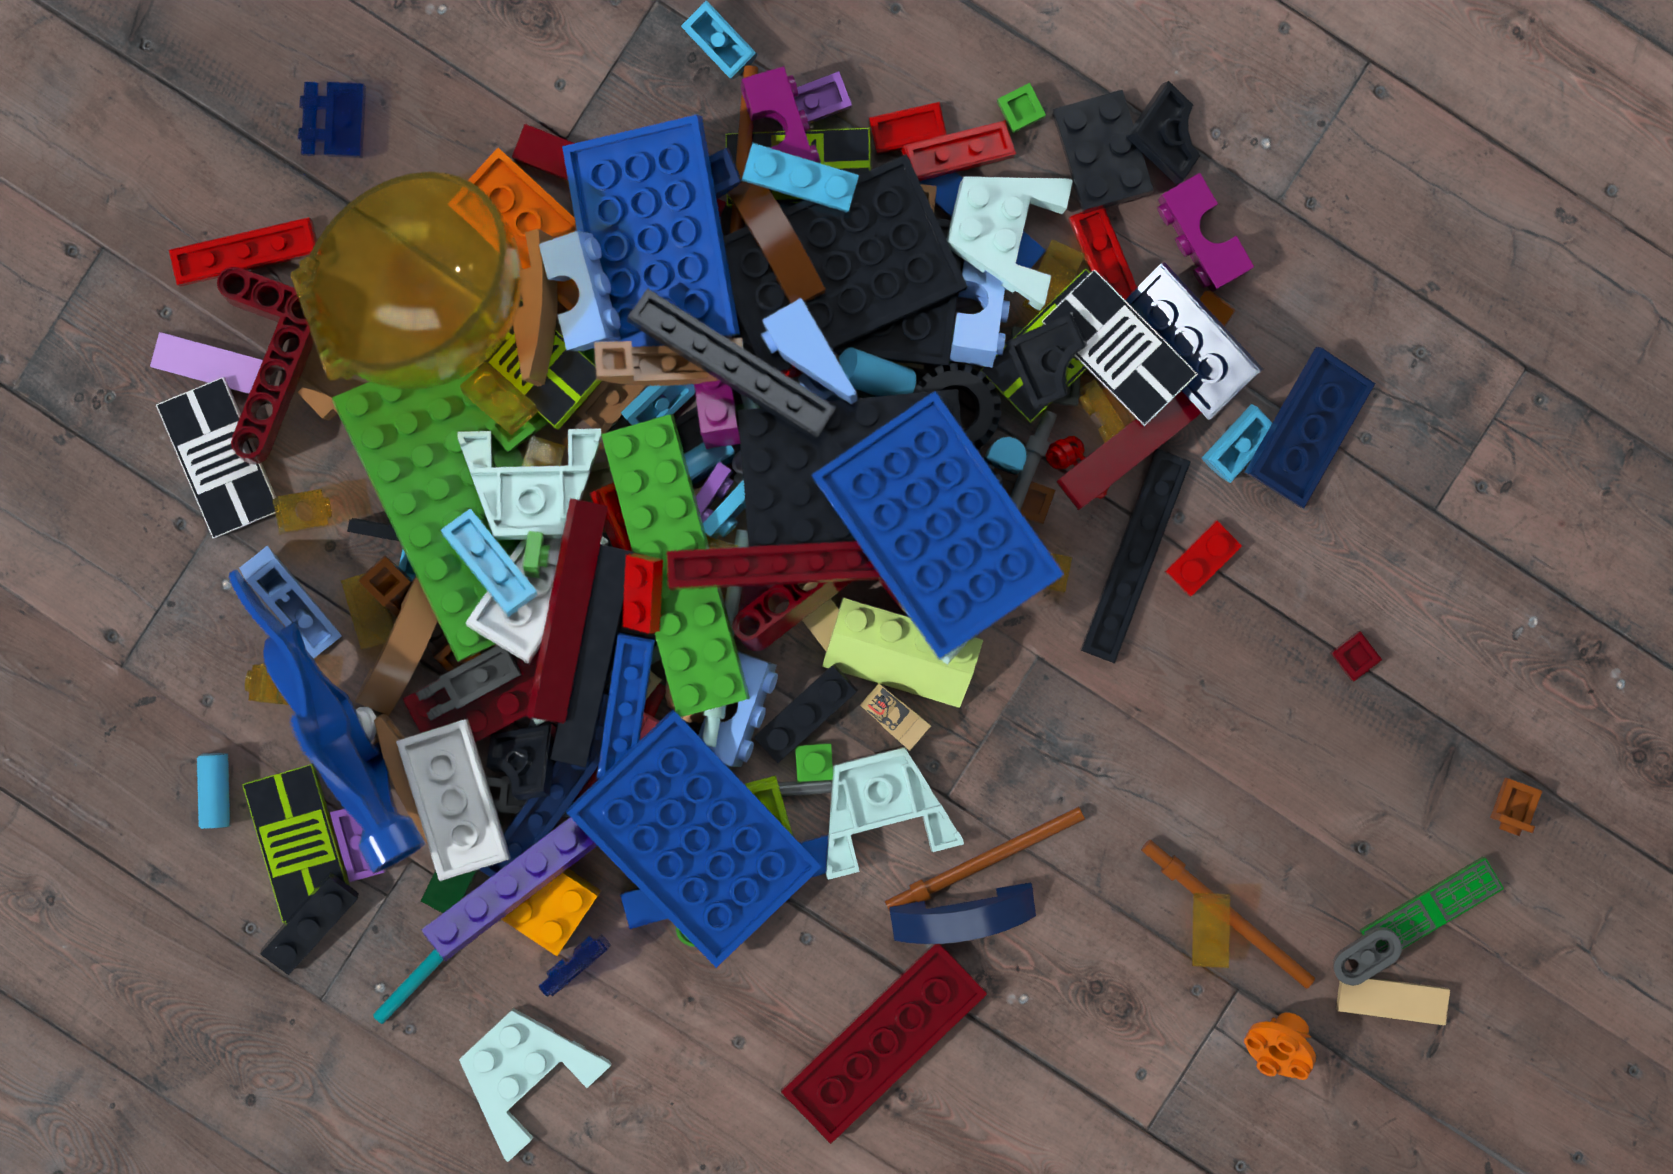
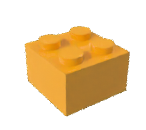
(554, 911)

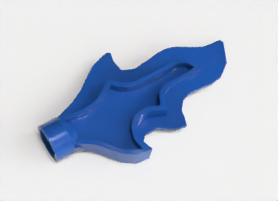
(334, 738)

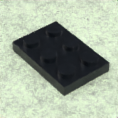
(1099, 155)

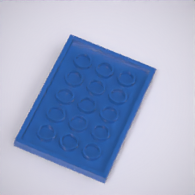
(656, 221)
(937, 525)
(693, 838)

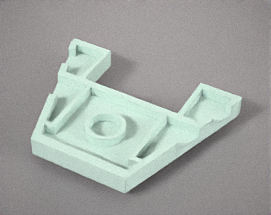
(991, 222)
(529, 496)
(877, 794)
(514, 1060)

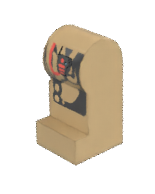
(895, 716)

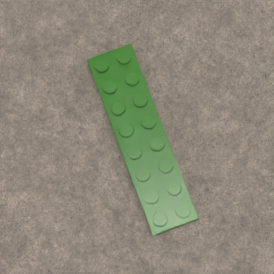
(665, 517)

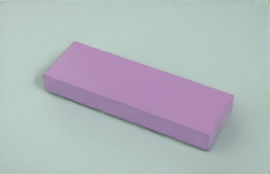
(204, 362)

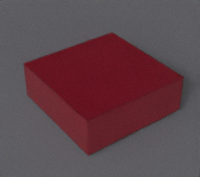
(1356, 656)

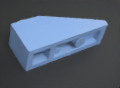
(804, 347)
(289, 600)

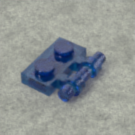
(343, 119)
(564, 972)

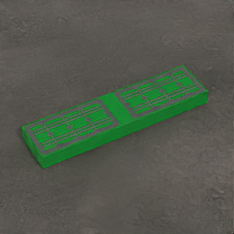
(1439, 904)

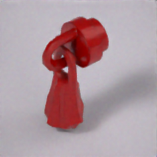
(1062, 455)

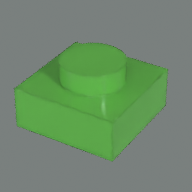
(1021, 108)
(536, 554)
(814, 762)

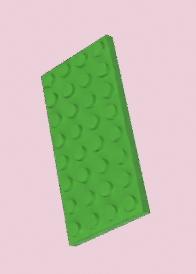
(425, 484)

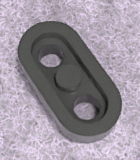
(1368, 957)

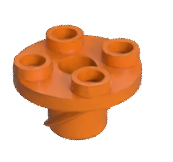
(1282, 1046)

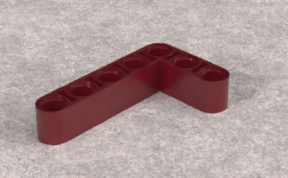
(275, 359)
(774, 624)

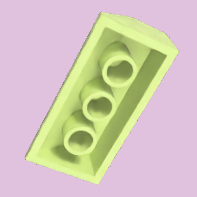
(895, 654)

